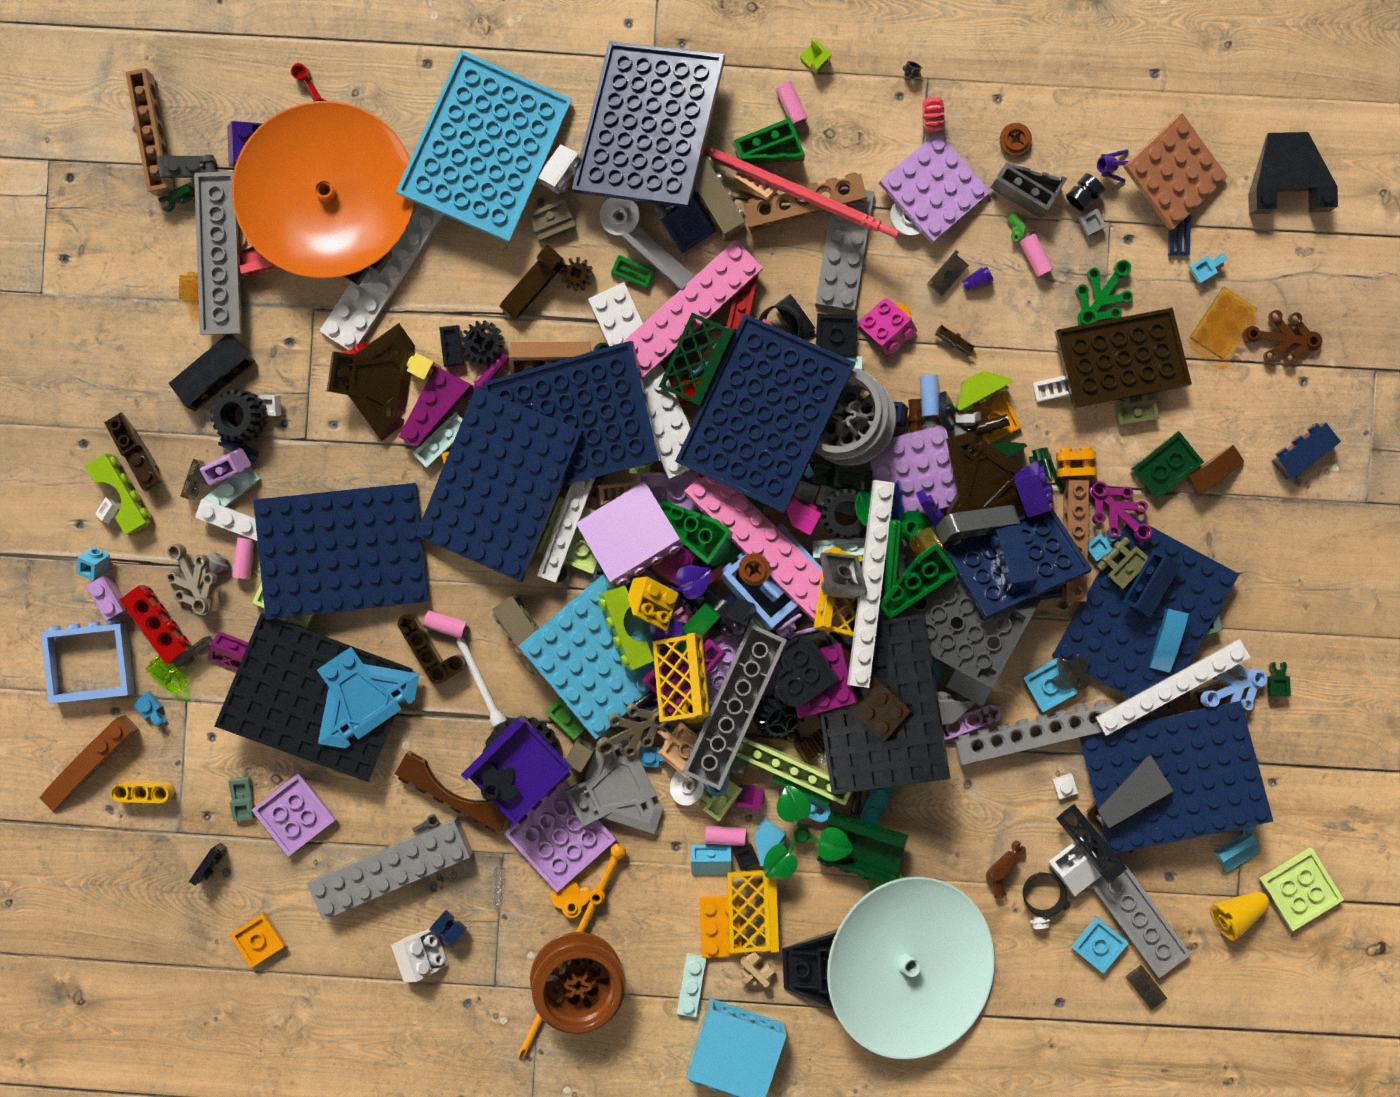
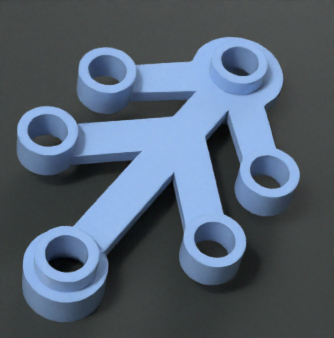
(1236, 687)

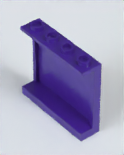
(534, 763)

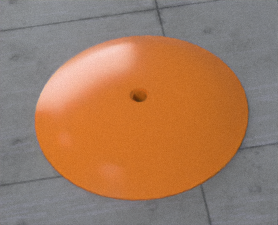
(297, 158)

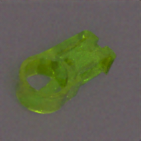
(163, 674)

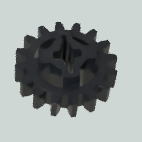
(489, 347)

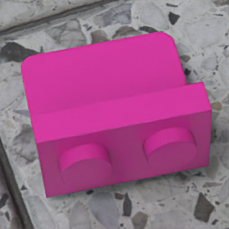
(888, 326)

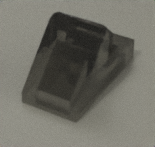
(194, 478)

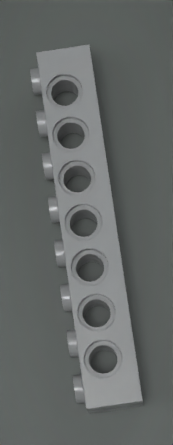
(1065, 732)

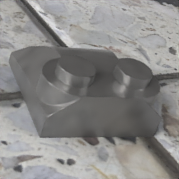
(842, 575)

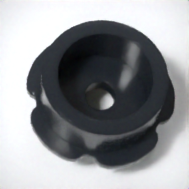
(912, 70)

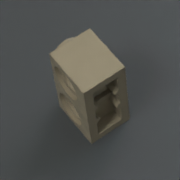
(580, 754)

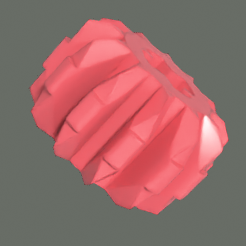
(933, 114)

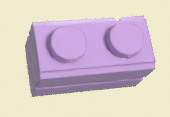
(225, 466)
(106, 597)

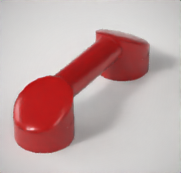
(303, 74)

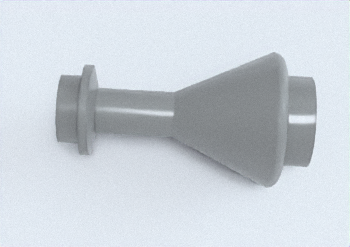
(216, 564)

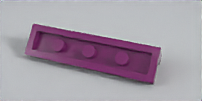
(229, 647)
(712, 656)

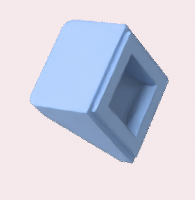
(771, 590)

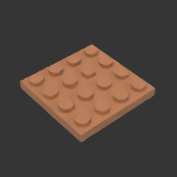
(1175, 171)

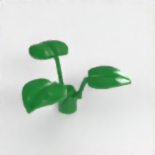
(910, 520)
(832, 844)

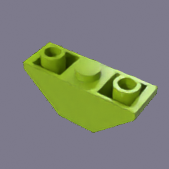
(979, 389)

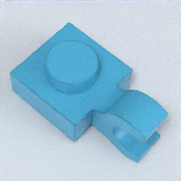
(1206, 268)
(1100, 545)

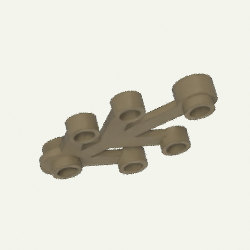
(200, 602)
(634, 729)

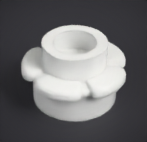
(1040, 922)

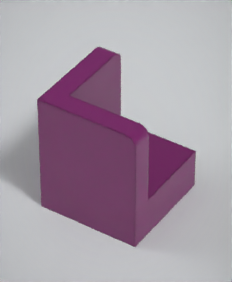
(750, 797)

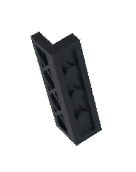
(1078, 826)

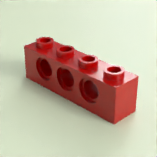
(134, 603)

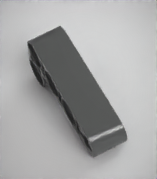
(975, 523)

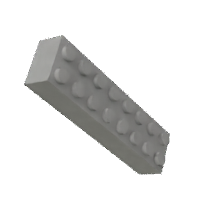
(734, 706)
(390, 868)

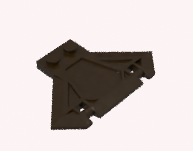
(375, 379)
(983, 477)

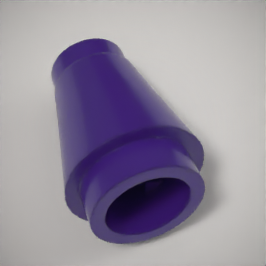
(980, 278)

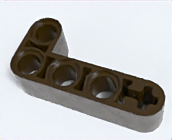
(533, 283)
(428, 646)

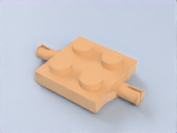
(677, 746)

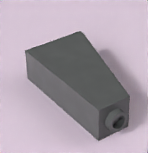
(1136, 792)

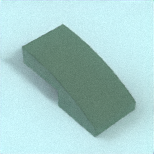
(242, 798)

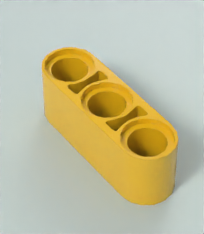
(134, 796)

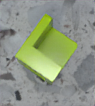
(816, 56)

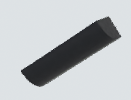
(211, 372)

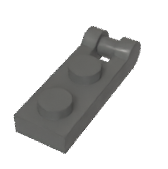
(184, 165)

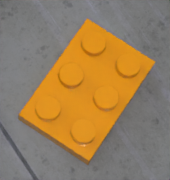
(716, 926)

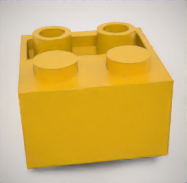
(652, 601)

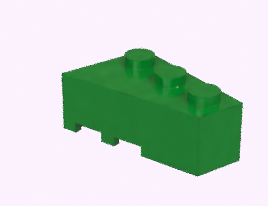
(770, 144)

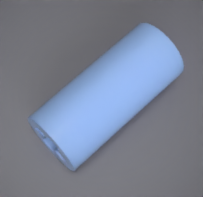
(929, 395)

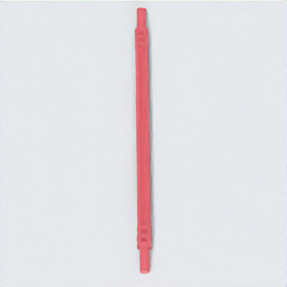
(799, 191)

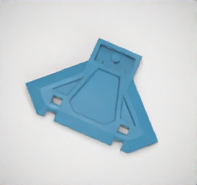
(360, 697)

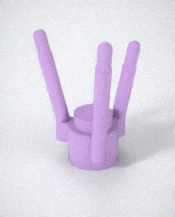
(787, 626)

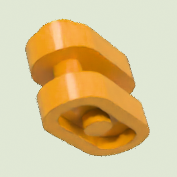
(1066, 456)

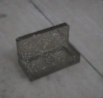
(948, 274)

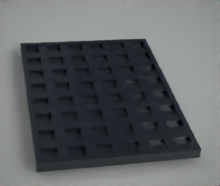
(283, 697)
(917, 748)

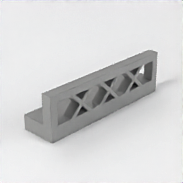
(658, 257)

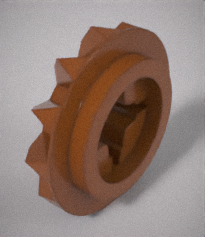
(1025, 138)
(745, 569)

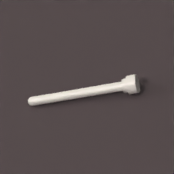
(496, 716)

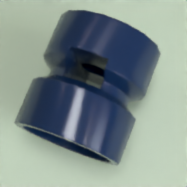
(455, 929)

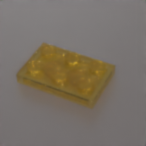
(1223, 323)

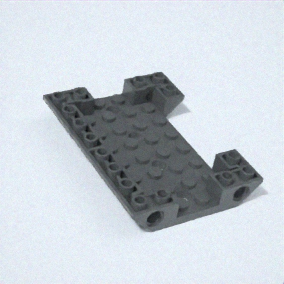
(967, 647)

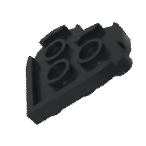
(804, 672)

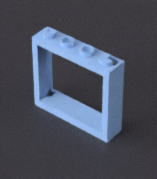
(738, 590)
(124, 661)

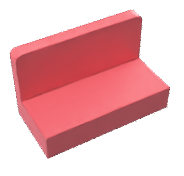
(255, 264)

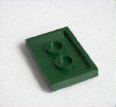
(1167, 465)

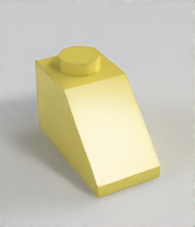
(421, 366)

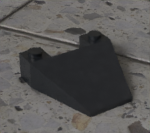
(1291, 164)
(806, 967)

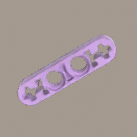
(963, 723)

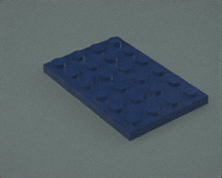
(1051, 553)

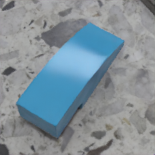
(1168, 640)

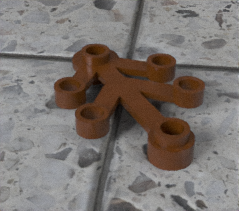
(1286, 337)

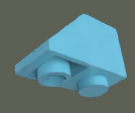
(767, 836)

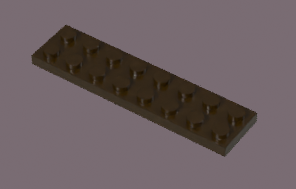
(877, 704)

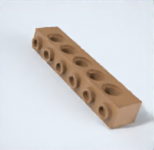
(148, 129)
(797, 211)
(1076, 523)

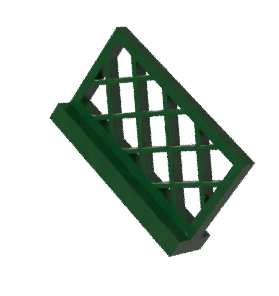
(712, 367)

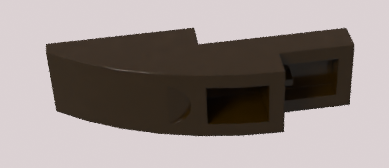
(134, 450)

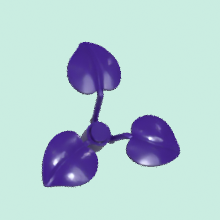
(693, 582)

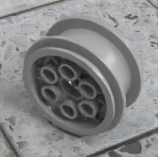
(877, 436)

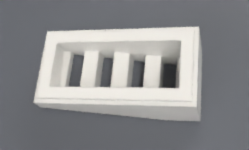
(1056, 395)

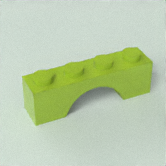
(132, 515)
(615, 605)

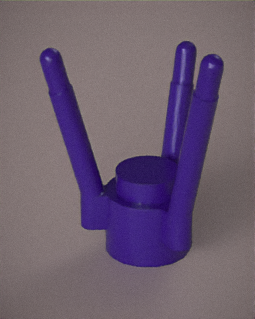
(1108, 163)

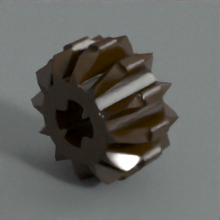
(572, 280)

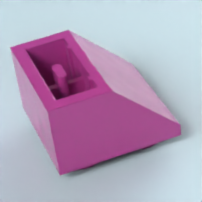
(802, 516)

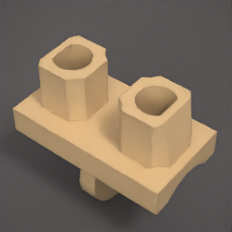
(762, 975)

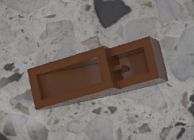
(1214, 470)

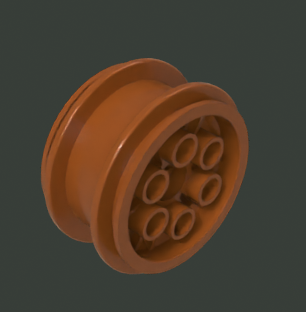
(572, 1014)

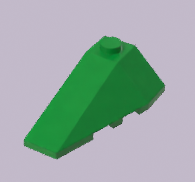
(700, 533)
(923, 575)

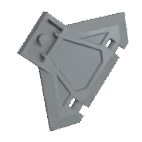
(615, 790)

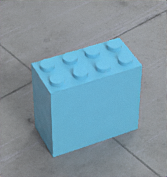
(735, 1050)

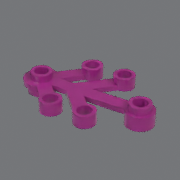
(1118, 508)

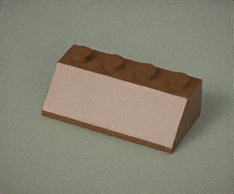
(535, 354)

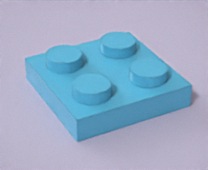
(1042, 688)
(1099, 944)

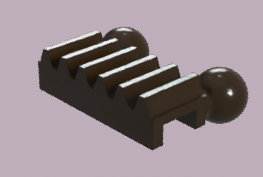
(809, 746)

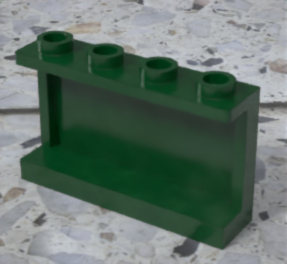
(875, 848)

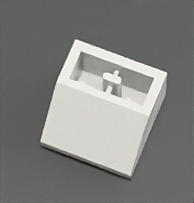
(559, 169)
(1074, 869)
(419, 955)

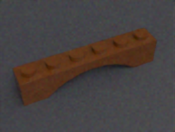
(417, 771)

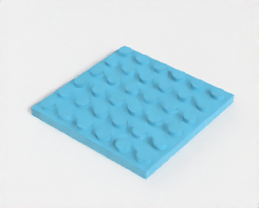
(582, 663)

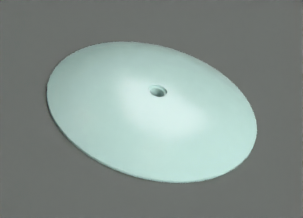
(942, 991)

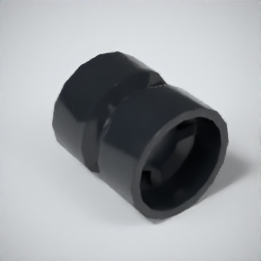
(1087, 189)

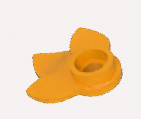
(570, 895)

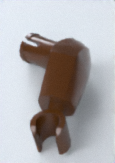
(1002, 868)

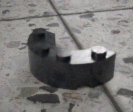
(734, 616)

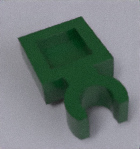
(1278, 683)

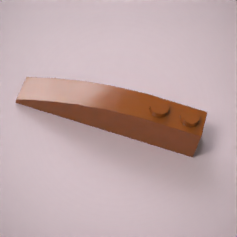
(88, 761)

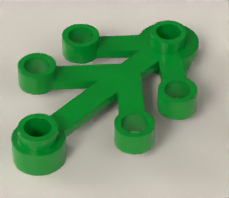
(1102, 297)

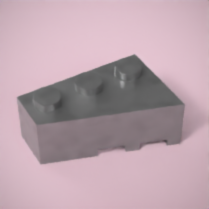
(1028, 188)

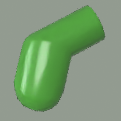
(1019, 228)

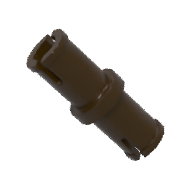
(954, 340)
(989, 426)

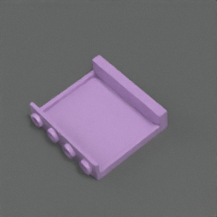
(629, 534)

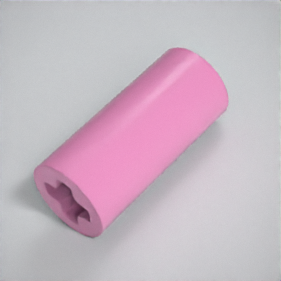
(791, 103)
(1036, 255)
(243, 558)
(445, 624)
(725, 835)

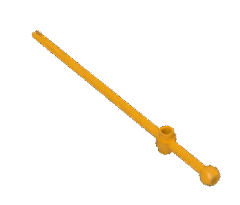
(617, 851)

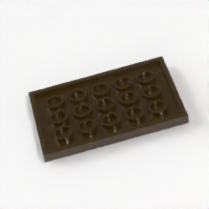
(1123, 358)

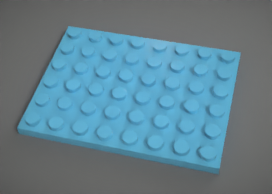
(484, 146)

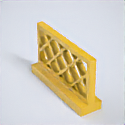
(826, 606)
(697, 677)
(770, 912)

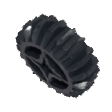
(775, 717)

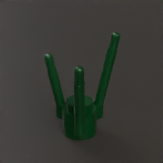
(1045, 459)

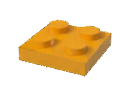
(257, 940)

